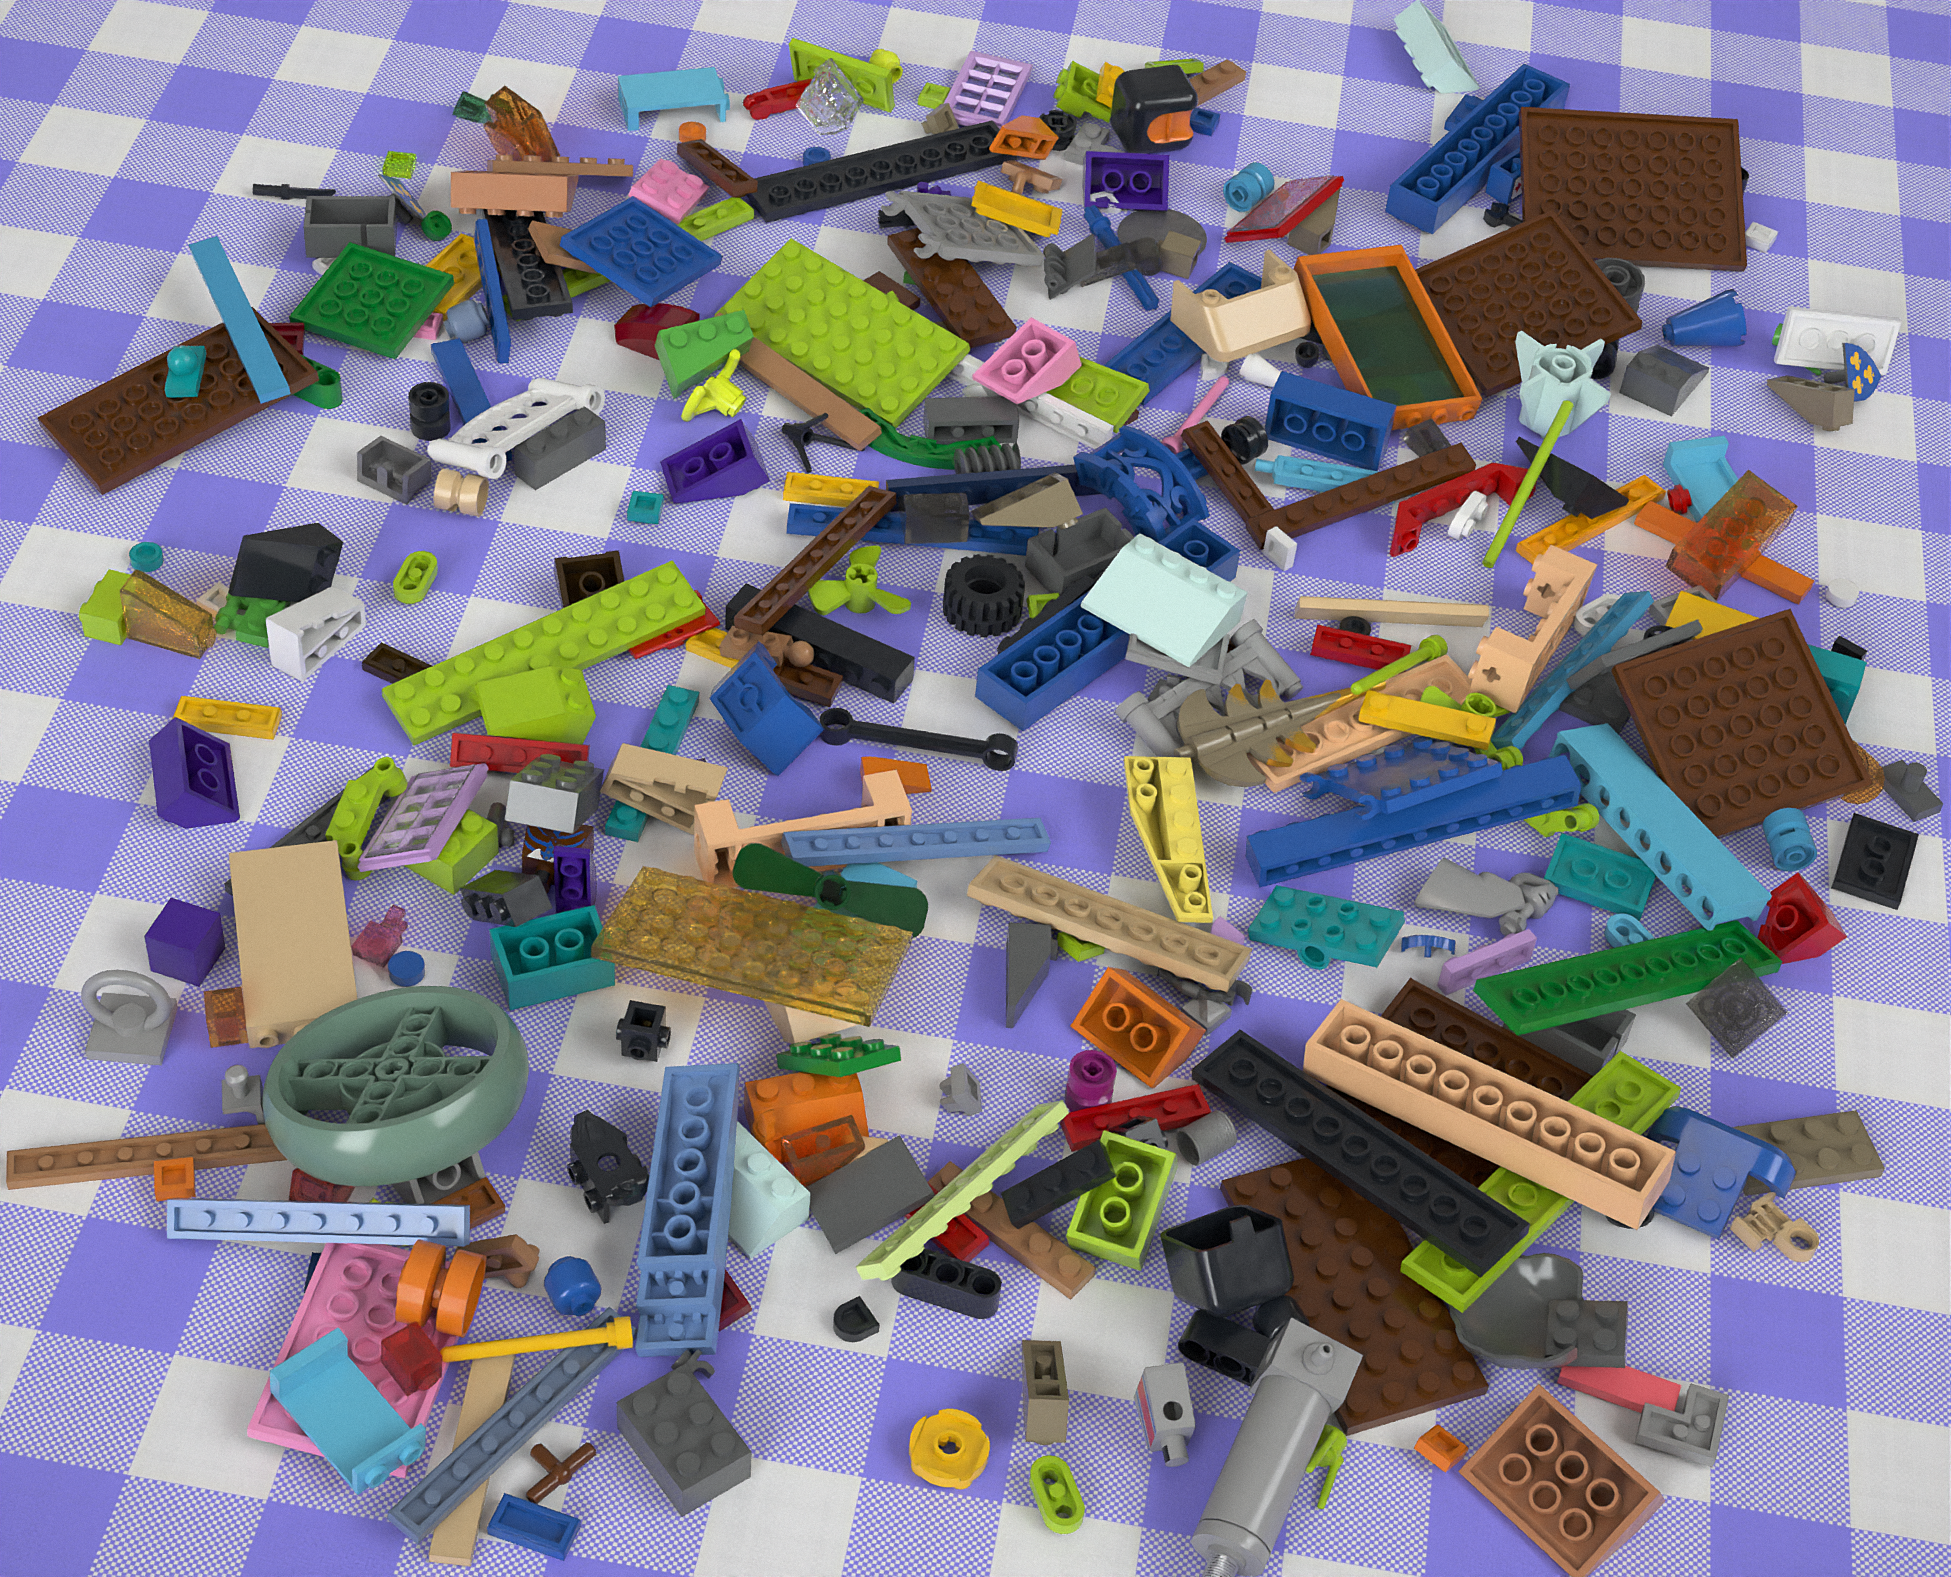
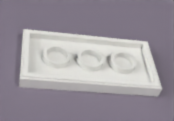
(1816, 338)

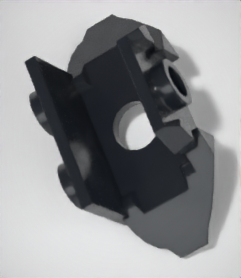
(592, 1140)

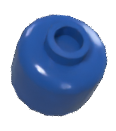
(572, 1286)

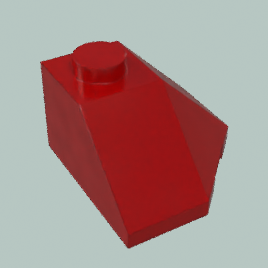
(1799, 922)

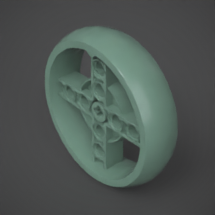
(402, 1094)

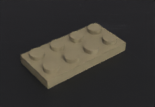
(1820, 1148)

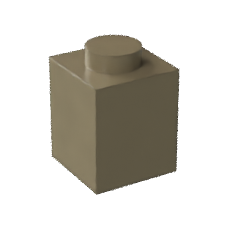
(1179, 254)

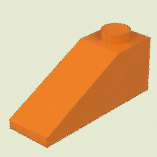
(1025, 138)

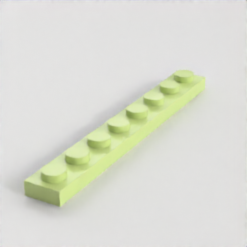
(956, 1196)

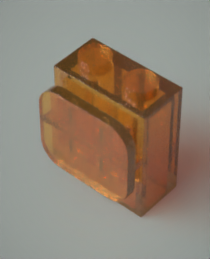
(518, 127)

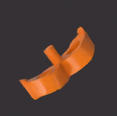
(764, 1131)

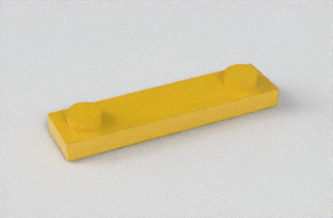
(1427, 720)

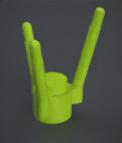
(1328, 1453)

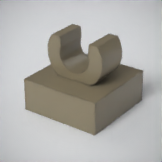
(940, 120)

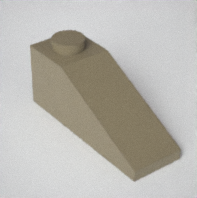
(1816, 401)
(1044, 1392)

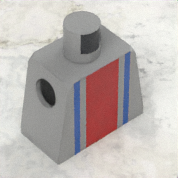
(1166, 1411)

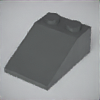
(1661, 378)

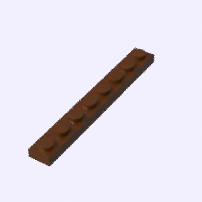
(1363, 494)
(814, 561)

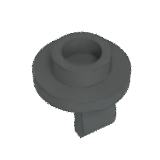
(694, 1365)

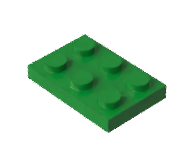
(838, 1056)

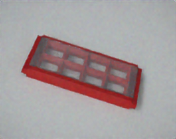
(1284, 209)

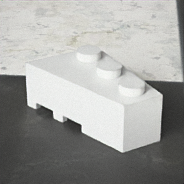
(313, 631)

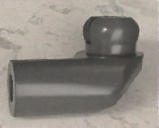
(497, 815)

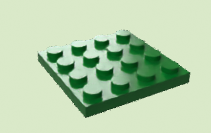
(372, 300)

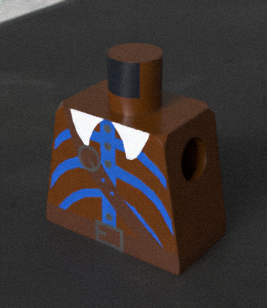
(539, 848)

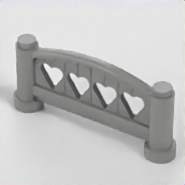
(1252, 655)

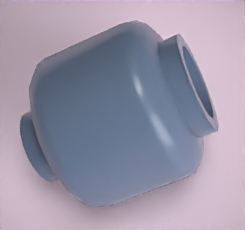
(467, 321)

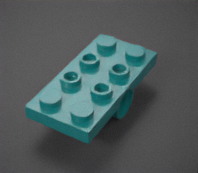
(1326, 927)

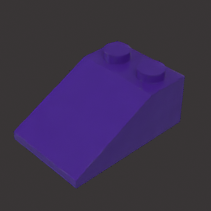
(716, 466)

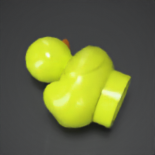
(887, 60)

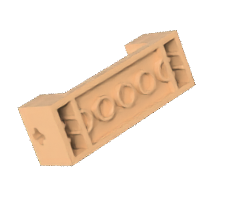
(1513, 664)
(720, 840)

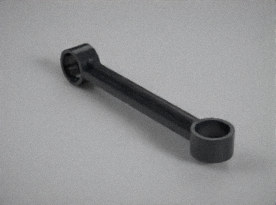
(919, 739)

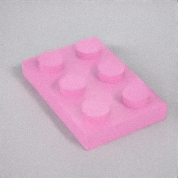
(669, 190)

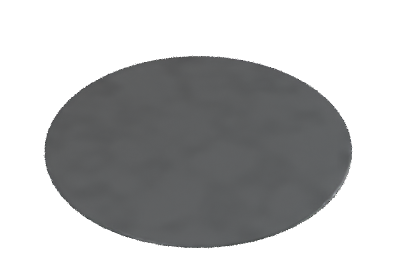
(1157, 225)

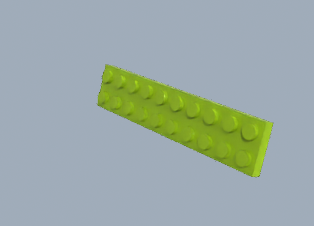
(570, 637)
(1619, 1093)

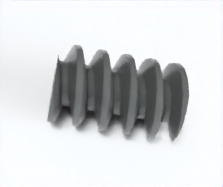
(987, 460)

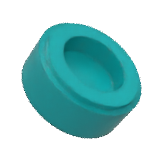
(146, 556)

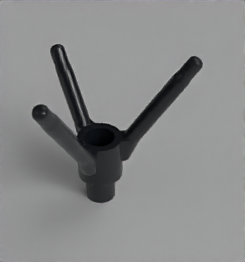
(802, 435)

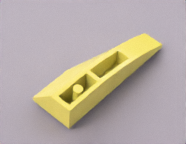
(1169, 824)

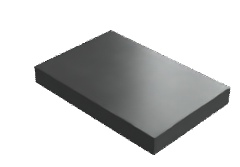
(868, 1194)

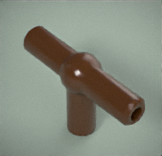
(558, 1472)

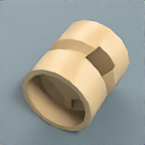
(466, 493)

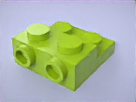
(1078, 92)

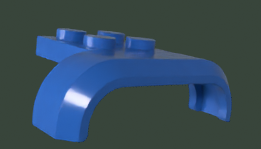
(1713, 1169)

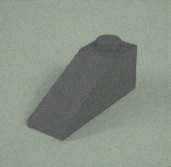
(1027, 965)

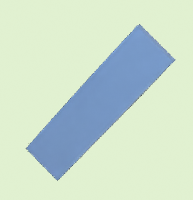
(688, 1211)

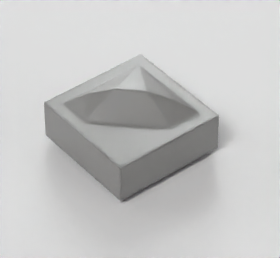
(1207, 1013)

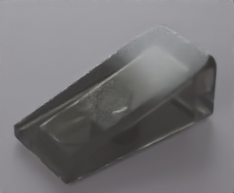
(1425, 438)

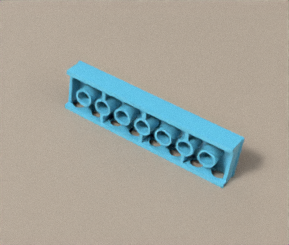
(1662, 822)

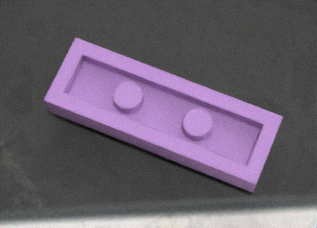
(1486, 961)

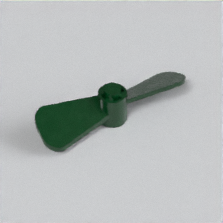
(890, 905)

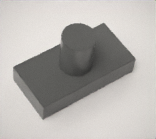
(1907, 789)

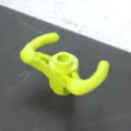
(717, 393)

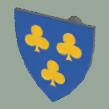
(403, 195)
(1858, 372)

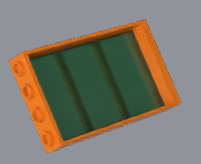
(1387, 334)

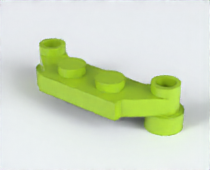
(357, 811)
(1579, 818)

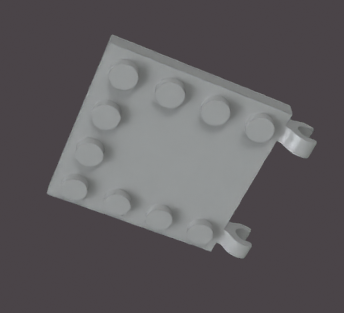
(957, 231)

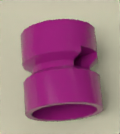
(1090, 1080)

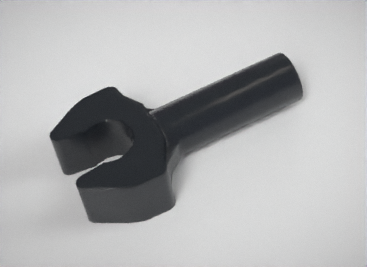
(1499, 215)

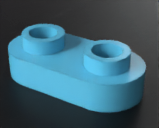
(1627, 926)

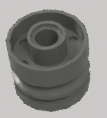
(1625, 278)

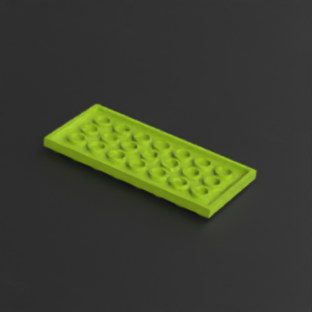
(846, 332)

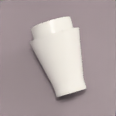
(1259, 370)

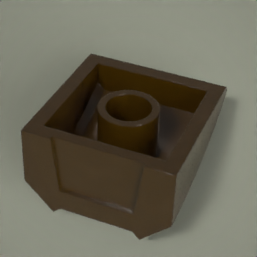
(586, 575)

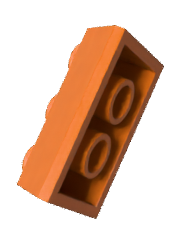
(1137, 1027)
(805, 1101)

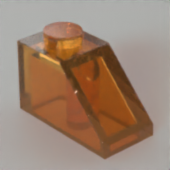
(821, 1149)

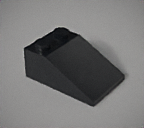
(286, 563)

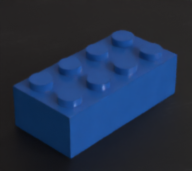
(1329, 421)

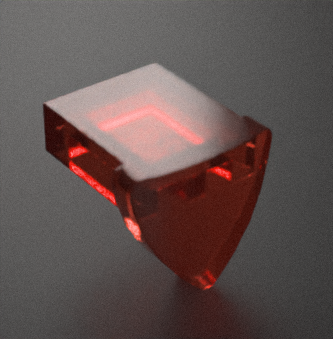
(308, 1188)

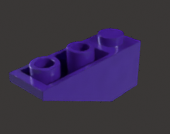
(574, 878)

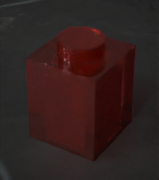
(411, 1359)

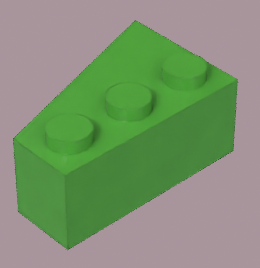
(700, 348)

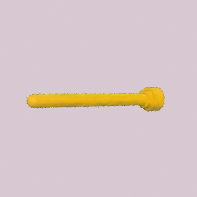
(615, 1334)

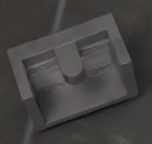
(392, 469)

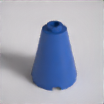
(1708, 323)

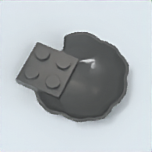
(1541, 1321)

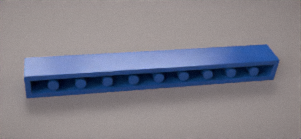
(1344, 839)

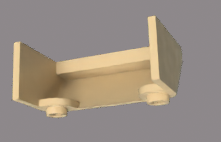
(1247, 322)

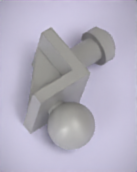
(242, 1093)

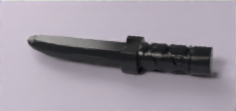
(286, 192)

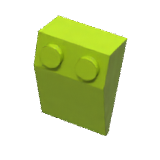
(538, 705)
(464, 854)

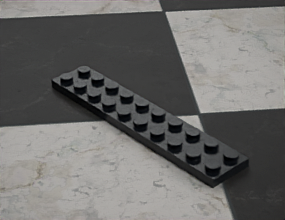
(876, 171)
(1361, 1153)

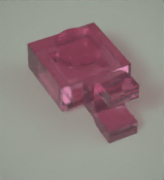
(381, 941)

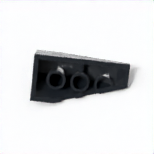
(1574, 486)

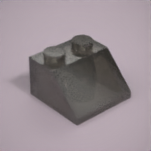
(934, 518)

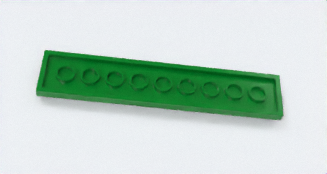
(1621, 977)

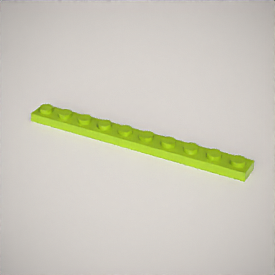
(700, 225)

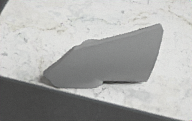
(1465, 892)

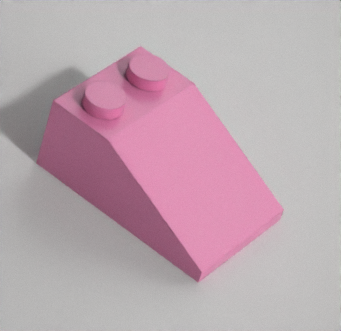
(1030, 363)

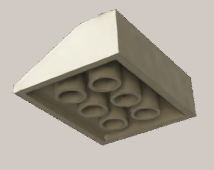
(1038, 504)

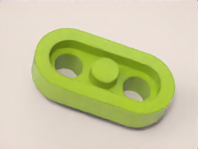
(415, 577)
(1058, 1497)

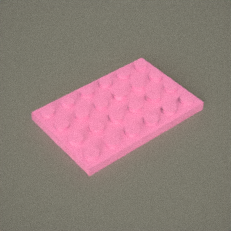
(357, 1294)

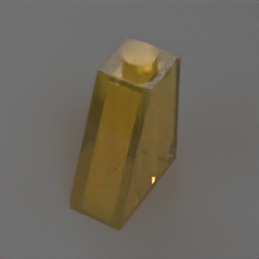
(164, 617)

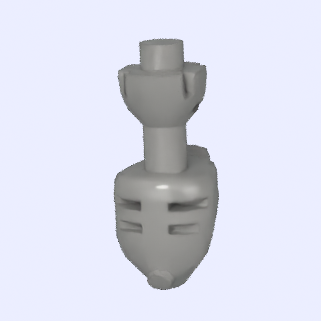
(1538, 897)

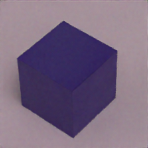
(185, 942)

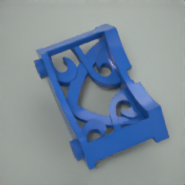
(1115, 475)

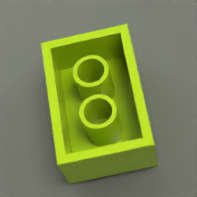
(1123, 1213)

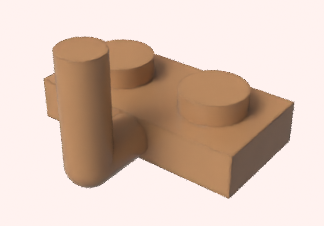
(1021, 173)
(506, 1257)

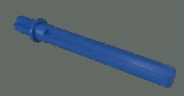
(1101, 228)

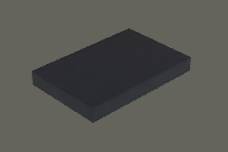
(1875, 861)

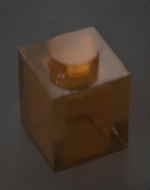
(225, 1017)

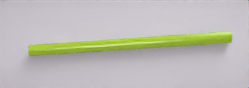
(1527, 484)

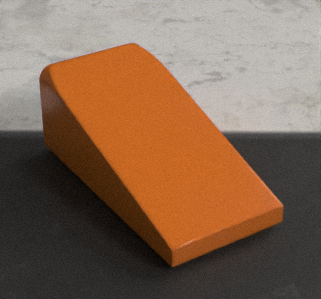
(912, 775)

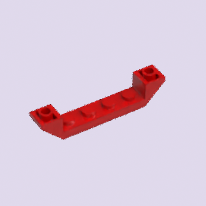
(1451, 495)

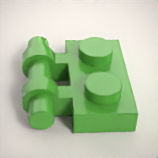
(252, 626)

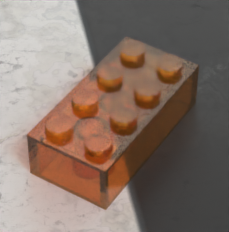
(1731, 535)

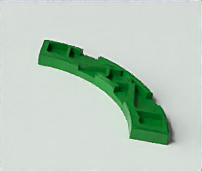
(917, 449)

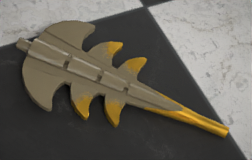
(1222, 742)

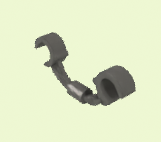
(1195, 991)

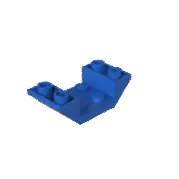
(764, 711)

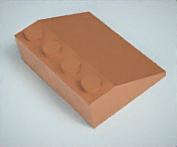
(512, 192)
(1561, 1484)

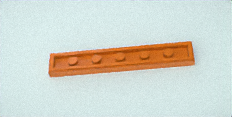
(1762, 572)

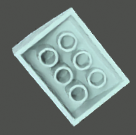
(1166, 600)

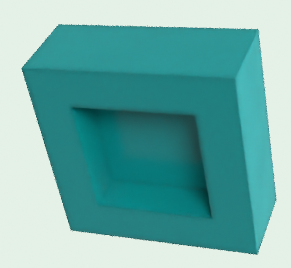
(645, 507)

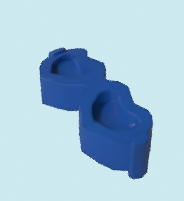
(1428, 941)

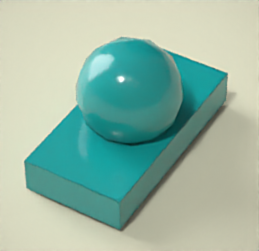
(185, 371)

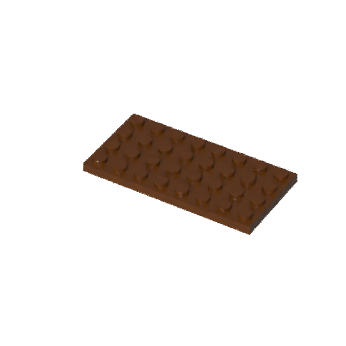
(134, 426)
(1353, 1291)

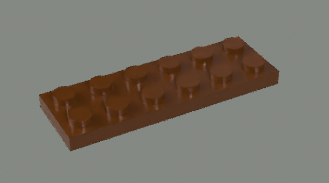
(953, 292)

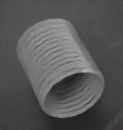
(1206, 1137)

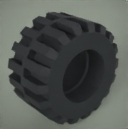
(983, 595)

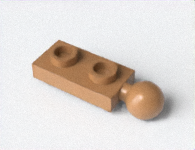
(780, 646)

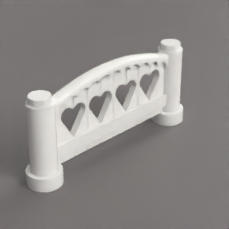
(490, 457)

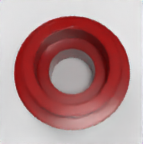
(1679, 499)

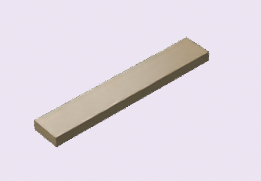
(1392, 611)
(484, 1394)

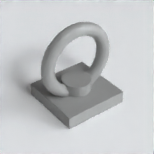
(128, 1025)

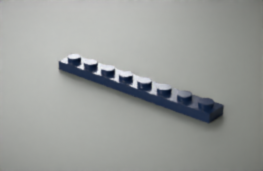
(984, 486)

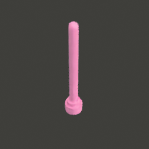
(1174, 442)

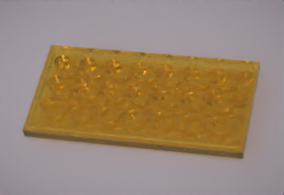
(754, 945)

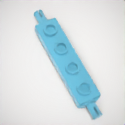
(1311, 474)

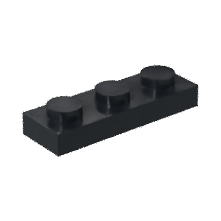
(1058, 1184)

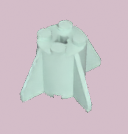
(1554, 376)

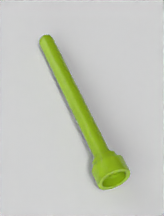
(1429, 649)

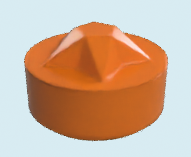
(692, 131)

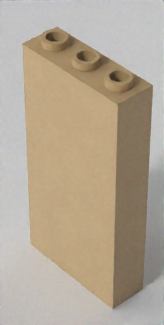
(290, 938)

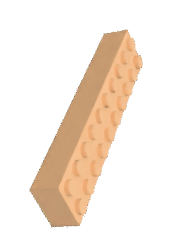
(1489, 1113)

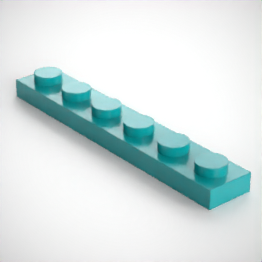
(665, 736)

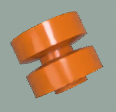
(429, 1285)

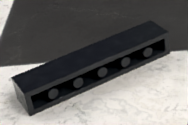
(839, 649)

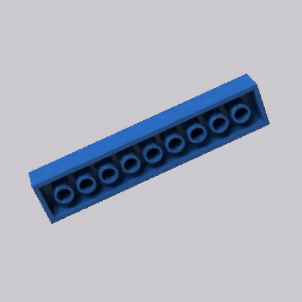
(1463, 158)
(1077, 645)

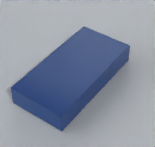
(534, 1526)

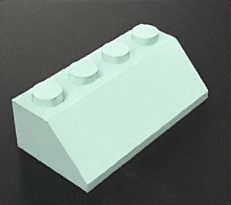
(1433, 50)
(764, 1199)

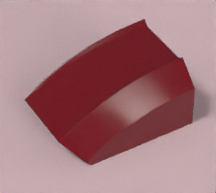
(641, 325)

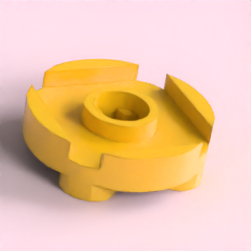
(952, 1469)

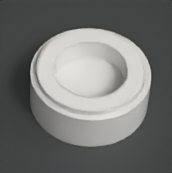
(1842, 593)

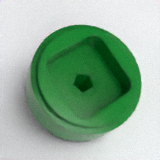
(436, 225)

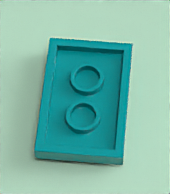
(1600, 876)

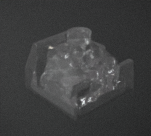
(829, 100)

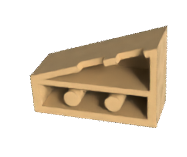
(662, 784)

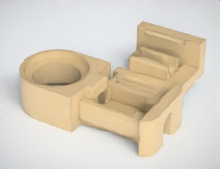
(1771, 1223)

